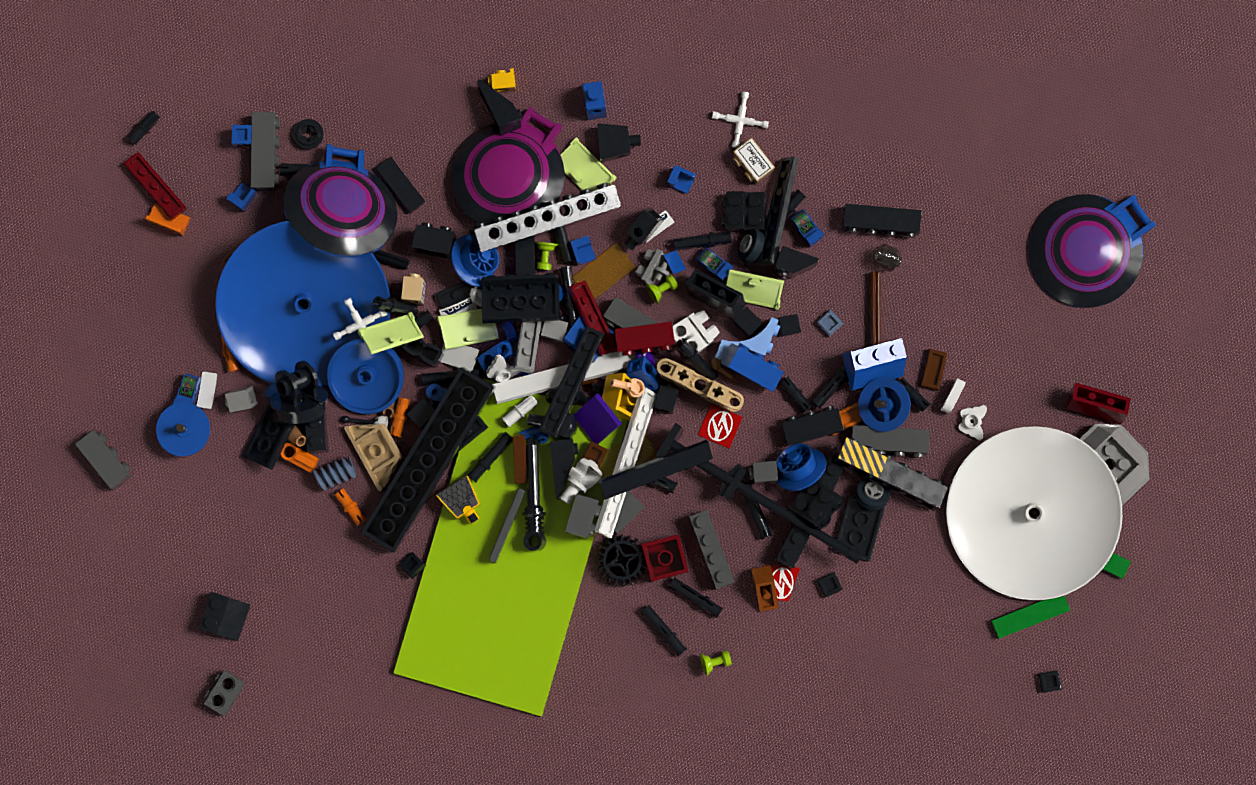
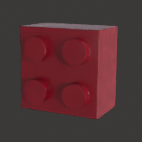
(665, 558)

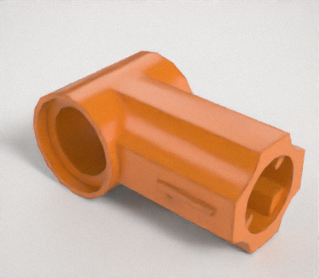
(301, 458)

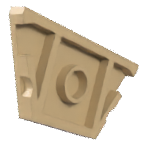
(376, 451)

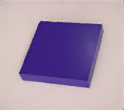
(597, 419)

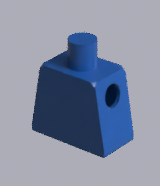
(594, 100)

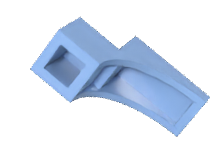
(759, 343)

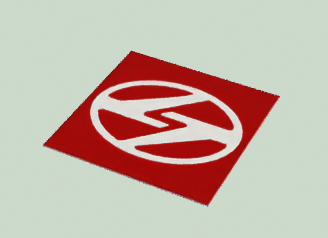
(720, 426)
(784, 580)

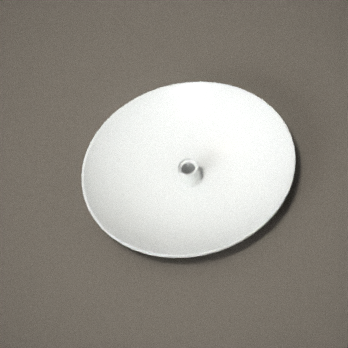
(1024, 553)

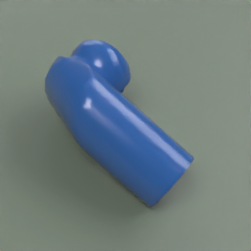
(533, 432)

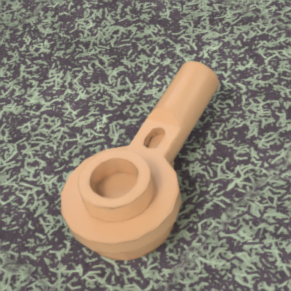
(634, 386)

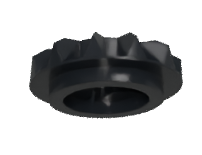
(302, 128)

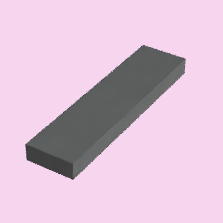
(507, 525)

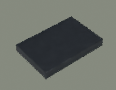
(268, 439)
(859, 527)

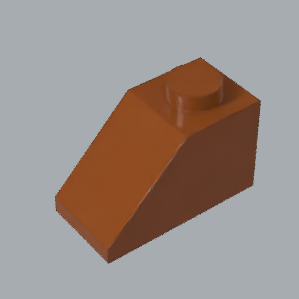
(765, 588)

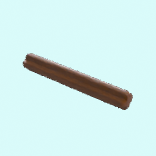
(875, 308)

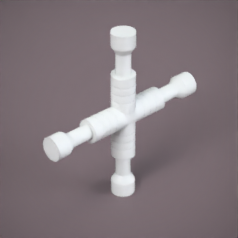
(740, 120)
(359, 322)

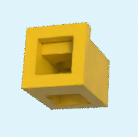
(502, 81)

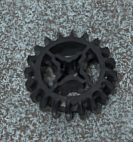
(606, 566)

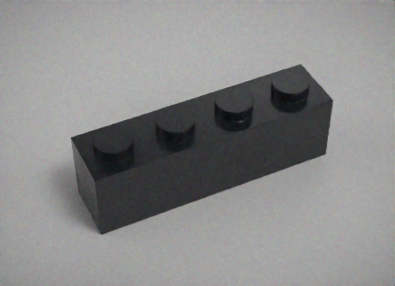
(881, 219)

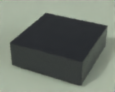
(789, 325)
(412, 565)
(829, 585)
(1050, 681)

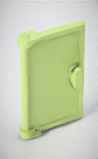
(582, 164)
(757, 292)
(466, 325)
(379, 336)

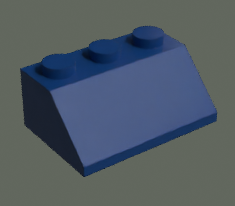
(875, 362)

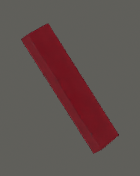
(155, 186)
(591, 315)

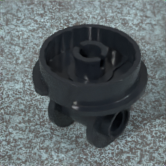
(298, 395)

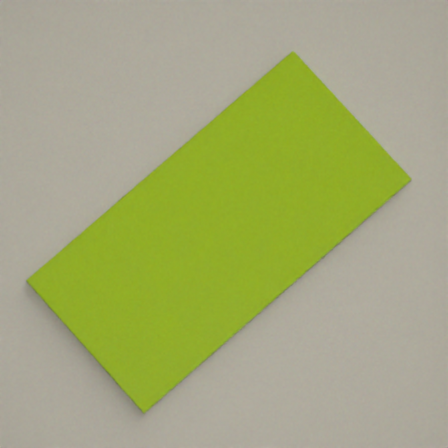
(501, 623)

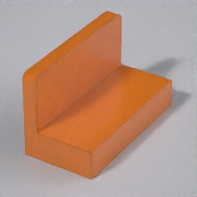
(159, 218)

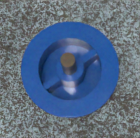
(884, 404)

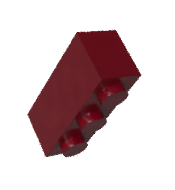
(645, 338)
(1098, 403)

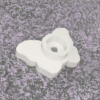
(500, 370)
(973, 429)

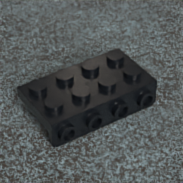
(520, 298)

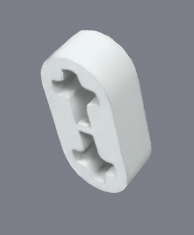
(953, 396)

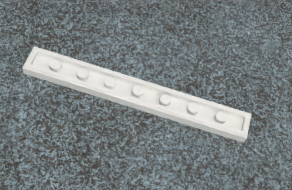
(551, 378)
(627, 459)

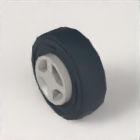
(751, 245)
(878, 497)

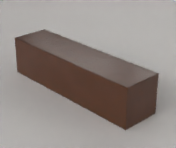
(519, 446)

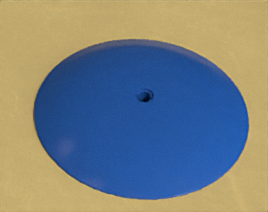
(261, 296)

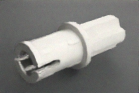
(520, 410)

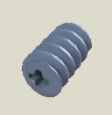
(335, 474)

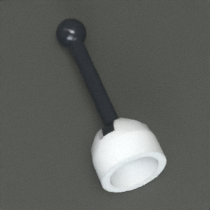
(378, 420)

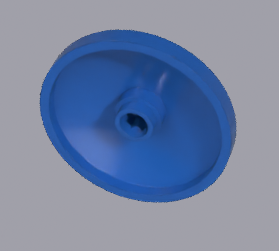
(365, 380)

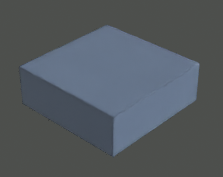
(830, 323)

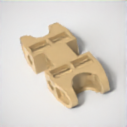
(708, 392)

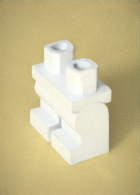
(693, 330)

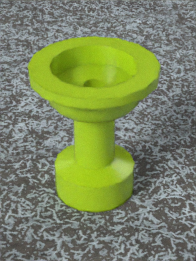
(545, 247)
(655, 292)
(708, 663)

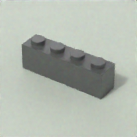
(264, 151)
(896, 441)
(711, 549)

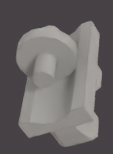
(656, 267)

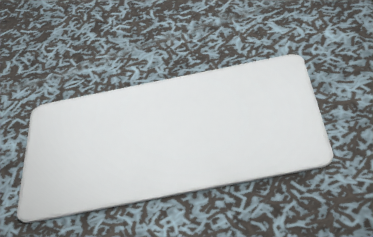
(460, 357)

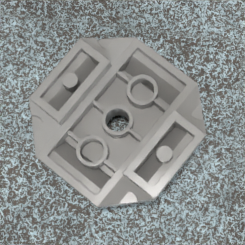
(1127, 455)

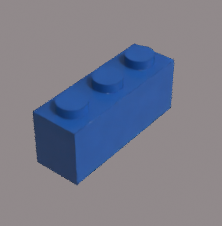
(752, 366)

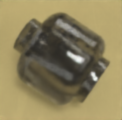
(886, 257)

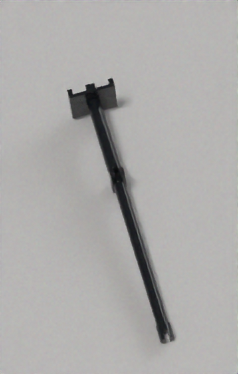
(732, 481)

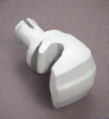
(581, 478)

